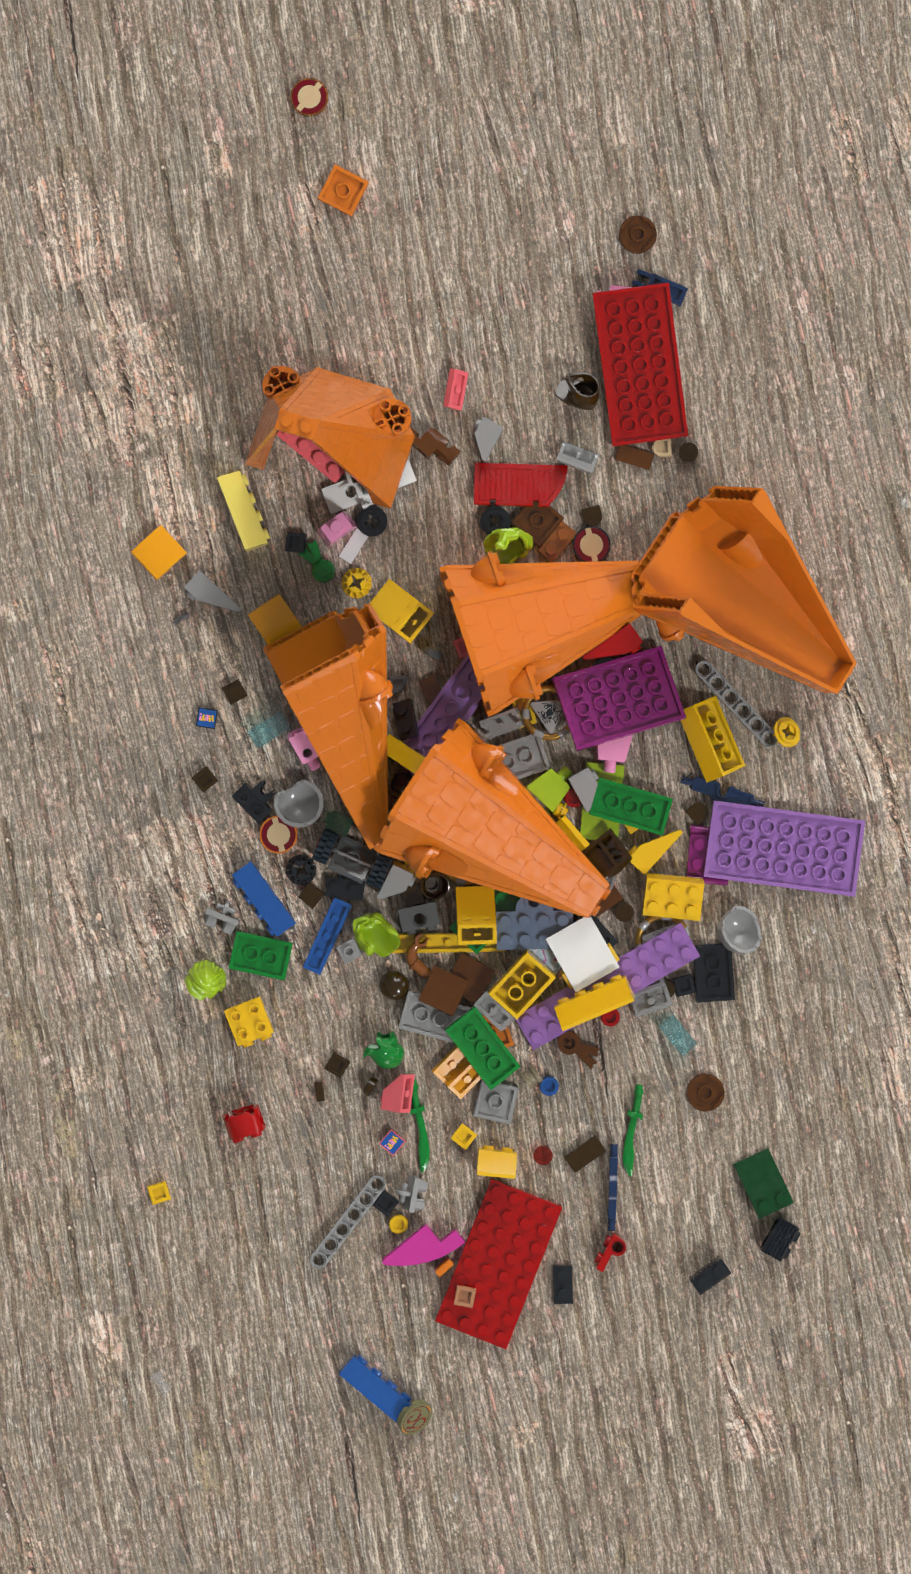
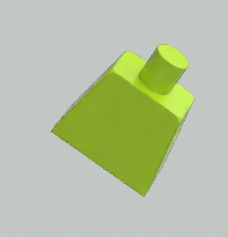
(551, 787)

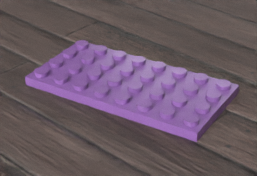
(784, 848)

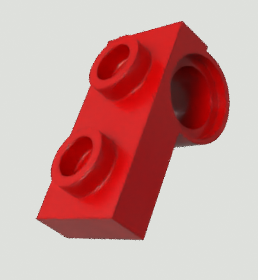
(602, 1258)

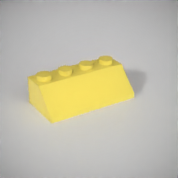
(243, 511)

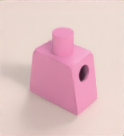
(336, 528)
(301, 742)
(613, 752)

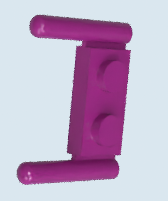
(697, 854)

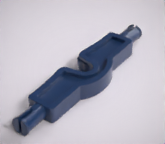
(712, 789)
(612, 1195)

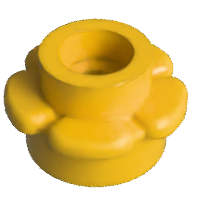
(560, 811)

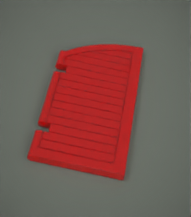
(518, 484)

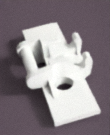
(338, 500)

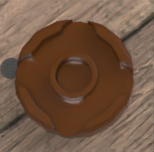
(637, 234)
(705, 1092)

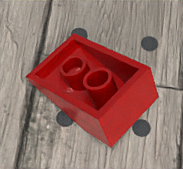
(620, 643)

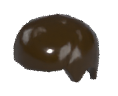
(398, 782)
(435, 885)
(394, 985)

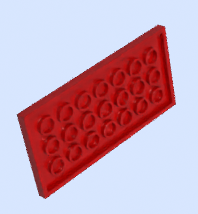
(640, 364)
(499, 1262)

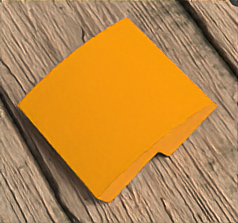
(158, 552)
(274, 619)
(456, 1073)

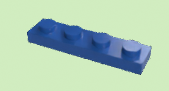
(327, 936)

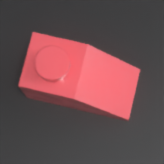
(398, 1095)

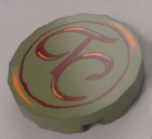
(415, 1417)

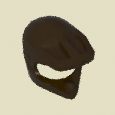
(579, 393)

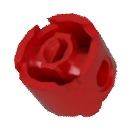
(244, 1123)

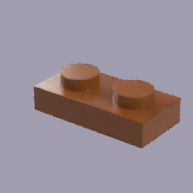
(557, 541)

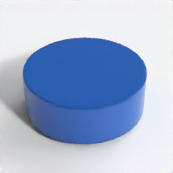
(549, 1086)

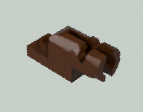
(435, 443)

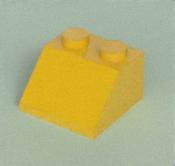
(496, 1162)

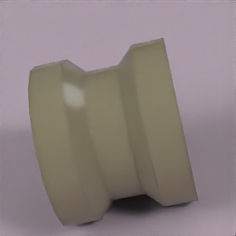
(531, 1077)

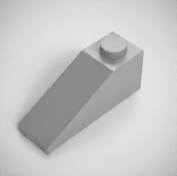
(207, 592)

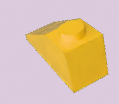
(650, 852)

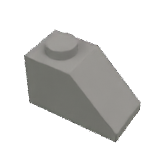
(486, 436)
(585, 786)
(397, 880)

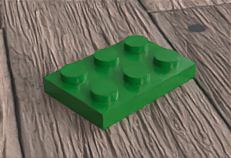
(260, 955)

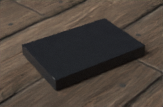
(713, 973)

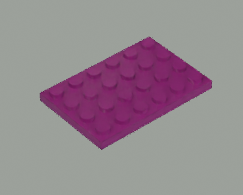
(618, 698)

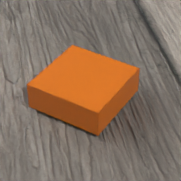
(444, 1266)

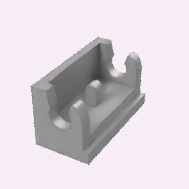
(577, 458)
(502, 723)
(494, 1011)

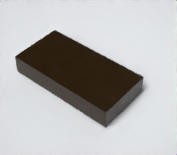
(585, 1153)

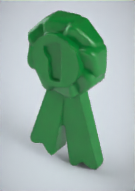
(322, 569)

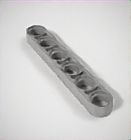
(739, 701)
(350, 1223)

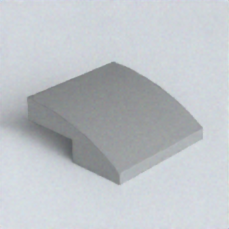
(648, 1001)

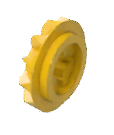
(354, 592)
(791, 728)

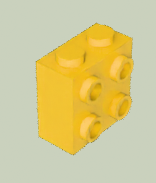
(249, 1022)

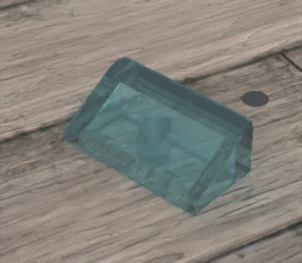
(268, 729)
(677, 1035)

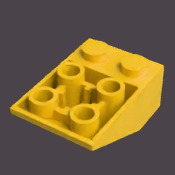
(401, 611)
(475, 915)

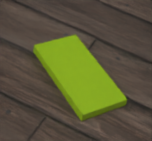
(592, 826)

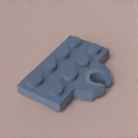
(529, 926)

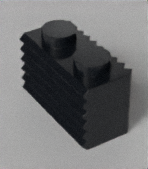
(780, 1238)
(709, 1275)

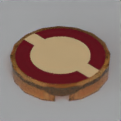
(309, 97)

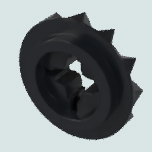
(495, 512)
(380, 525)
(299, 860)

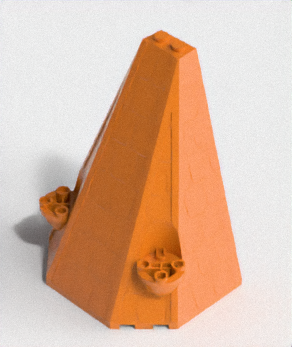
(346, 418)
(741, 586)
(534, 619)
(340, 692)
(485, 827)

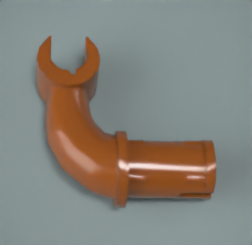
(412, 958)

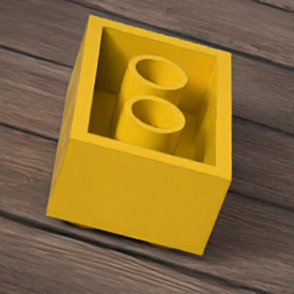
(673, 896)
(522, 983)

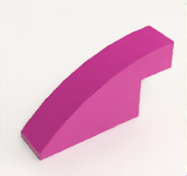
(423, 1247)

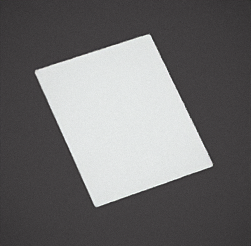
(582, 953)

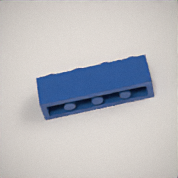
(263, 898)
(374, 1387)

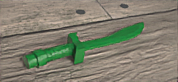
(424, 1151)
(628, 1151)

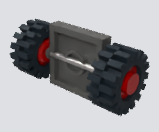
(352, 859)

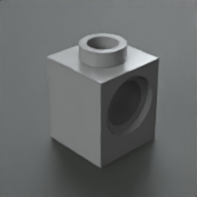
(349, 950)

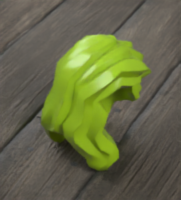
(508, 544)
(375, 935)
(205, 980)

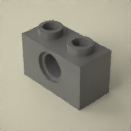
(407, 915)

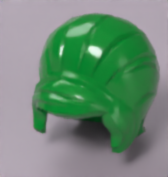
(387, 1052)

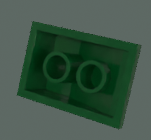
(763, 1183)

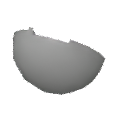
(299, 804)
(739, 930)

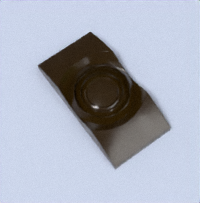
(608, 854)

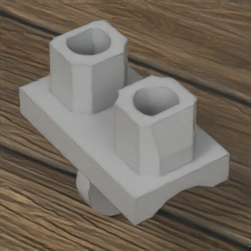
(213, 915)
(409, 1192)

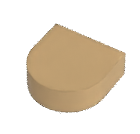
(662, 448)

